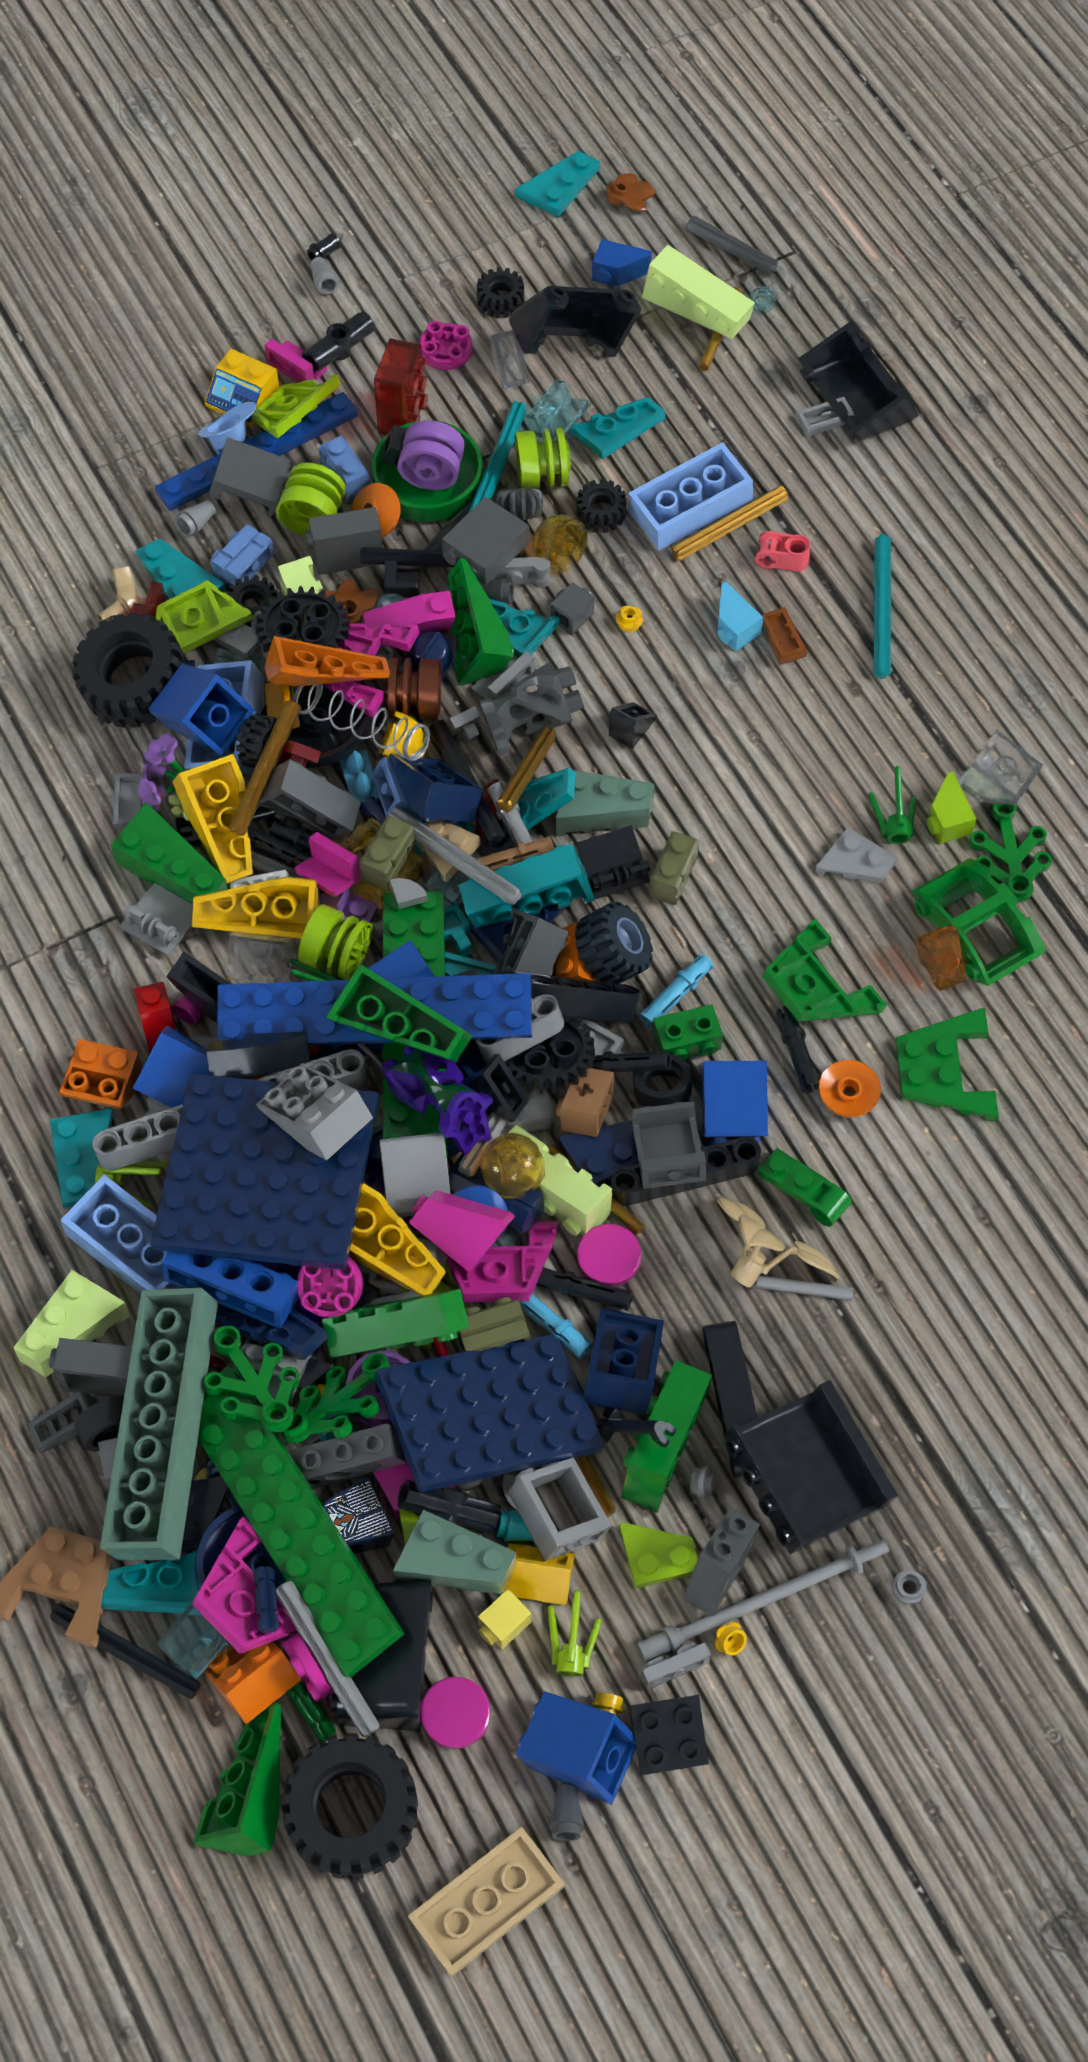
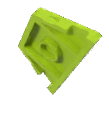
(291, 403)
(201, 615)

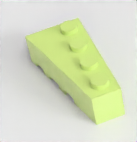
(695, 293)
(570, 1194)

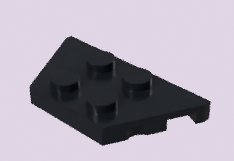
(203, 1508)

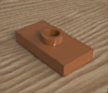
(783, 636)

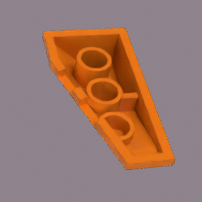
(313, 664)

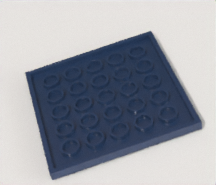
(252, 1189)

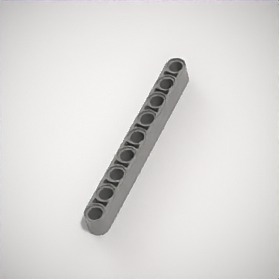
(154, 1126)

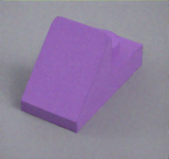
(351, 905)

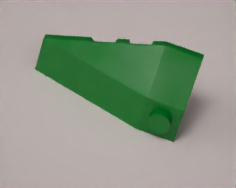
(479, 632)
(247, 1804)

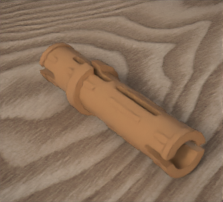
(540, 846)

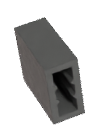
(338, 538)
(487, 539)

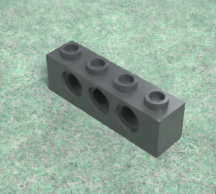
(349, 1456)

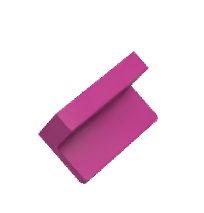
(288, 360)
(330, 866)

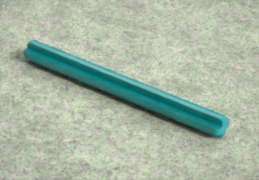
(500, 453)
(882, 606)

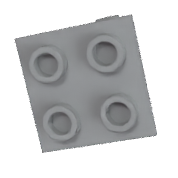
(158, 919)

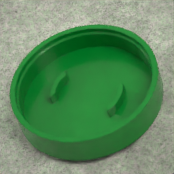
(429, 505)

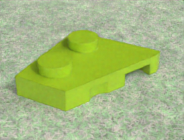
(657, 1554)

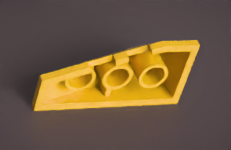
(263, 908)

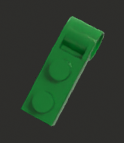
(805, 1185)

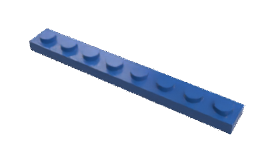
(199, 478)

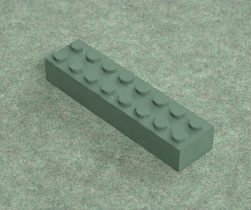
(159, 1425)

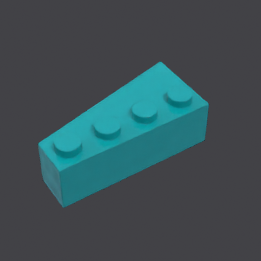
(542, 881)

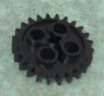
(325, 624)
(570, 1055)

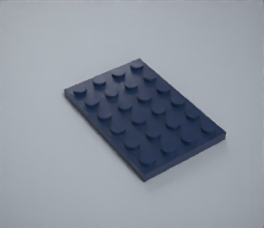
(488, 1412)

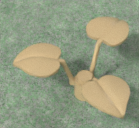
(754, 1234)

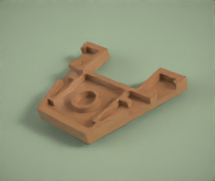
(65, 1569)

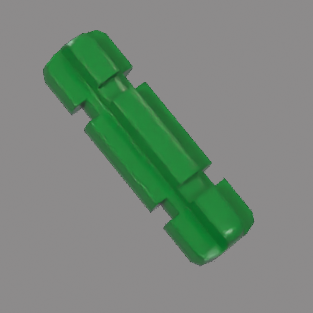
(311, 1711)

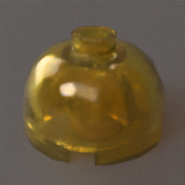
(560, 541)
(512, 1165)

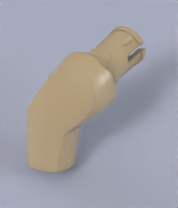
(125, 594)

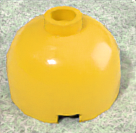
(415, 741)

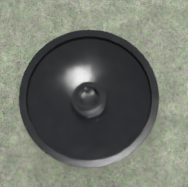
(322, 735)

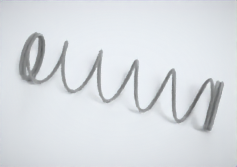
(419, 753)

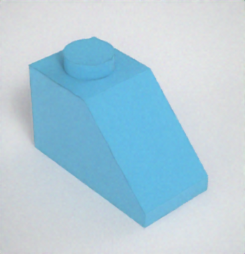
(737, 619)

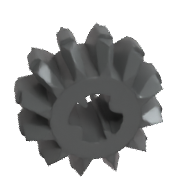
(521, 502)

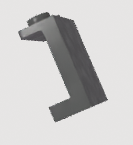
(250, 474)
(668, 1145)

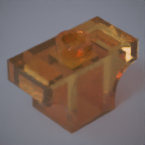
(942, 956)

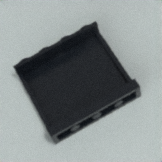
(810, 1468)

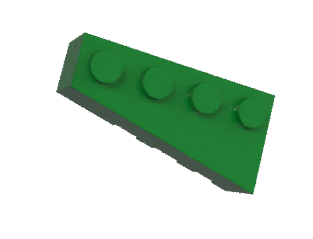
(164, 857)
(390, 1013)
(397, 1324)
(649, 1464)

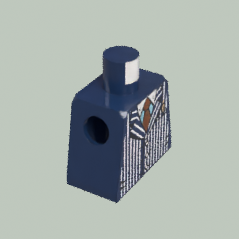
(360, 1517)

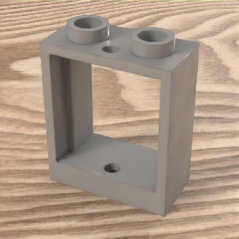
(537, 1520)

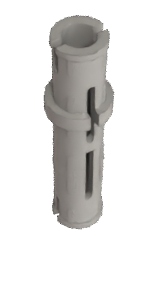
(511, 820)

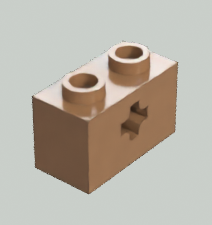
(586, 1103)

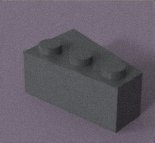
(310, 799)
(531, 945)

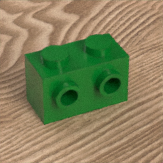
(688, 1032)

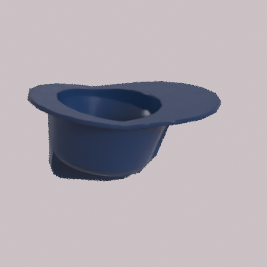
(432, 646)

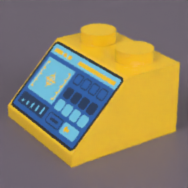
(240, 381)

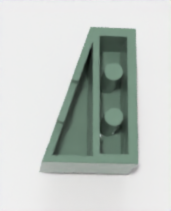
(605, 803)
(454, 1557)

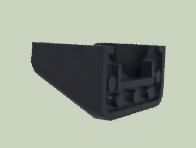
(590, 313)
(849, 369)
(395, 1677)

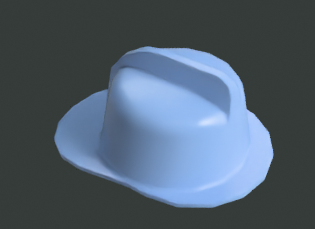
(228, 425)

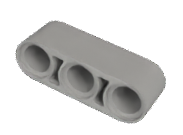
(545, 1023)

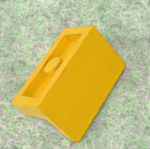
(540, 1579)

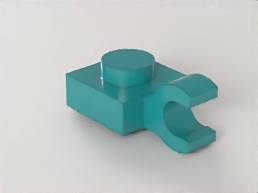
(455, 929)

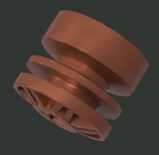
(414, 688)

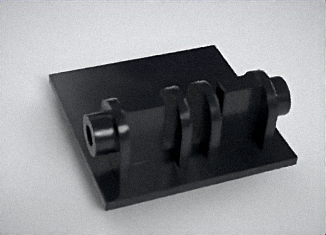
(613, 862)
(669, 1734)

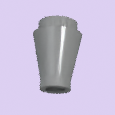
(324, 277)
(194, 518)

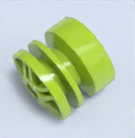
(542, 458)
(309, 493)
(335, 942)

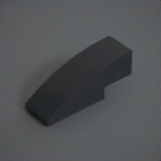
(197, 984)
(257, 1054)

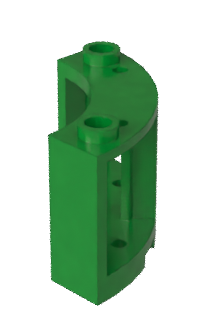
(976, 877)

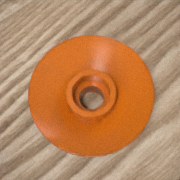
(384, 500)
(854, 1077)

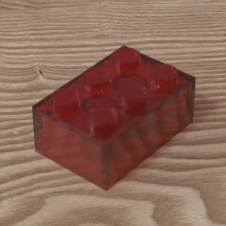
(400, 385)

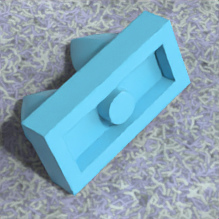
(357, 775)

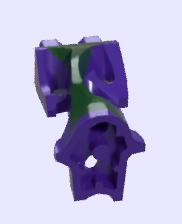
(419, 1083)

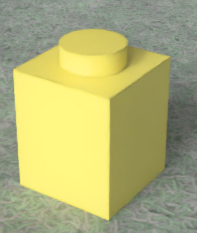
(503, 1620)

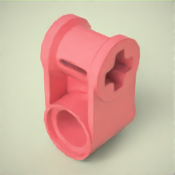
(785, 551)

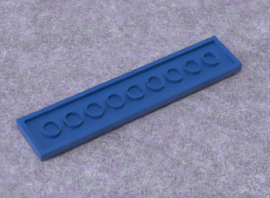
(480, 1004)

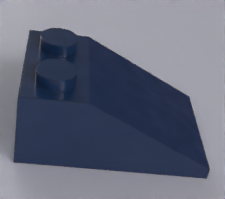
(436, 789)
(623, 1361)

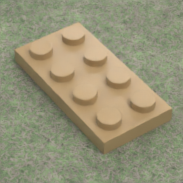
(486, 1901)

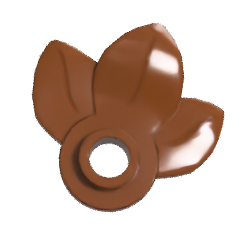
(629, 192)
(355, 600)

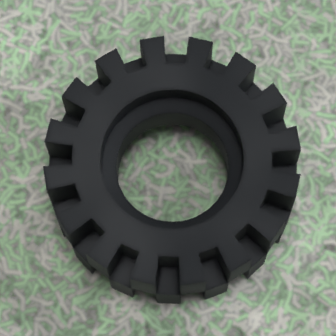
(500, 281)
(601, 493)
(252, 589)
(254, 738)

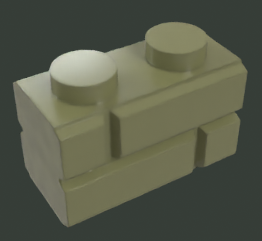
(387, 852)
(673, 867)
(495, 1325)

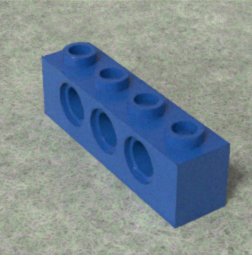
(239, 1293)

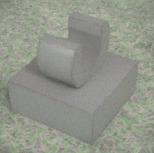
(465, 724)

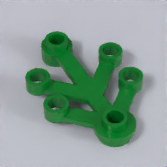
(1010, 854)
(253, 1384)
(335, 1402)

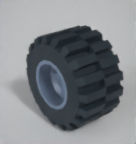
(613, 943)

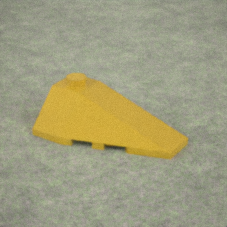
(210, 801)
(390, 1248)

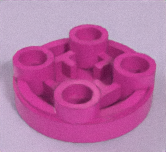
(446, 345)
(609, 1255)
(330, 1290)
(307, 1667)
(455, 1712)

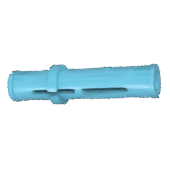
(685, 981)
(557, 1326)

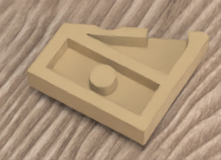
(459, 837)

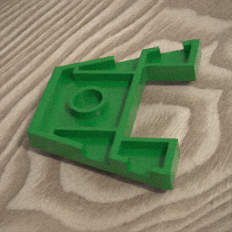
(809, 988)
(931, 1065)

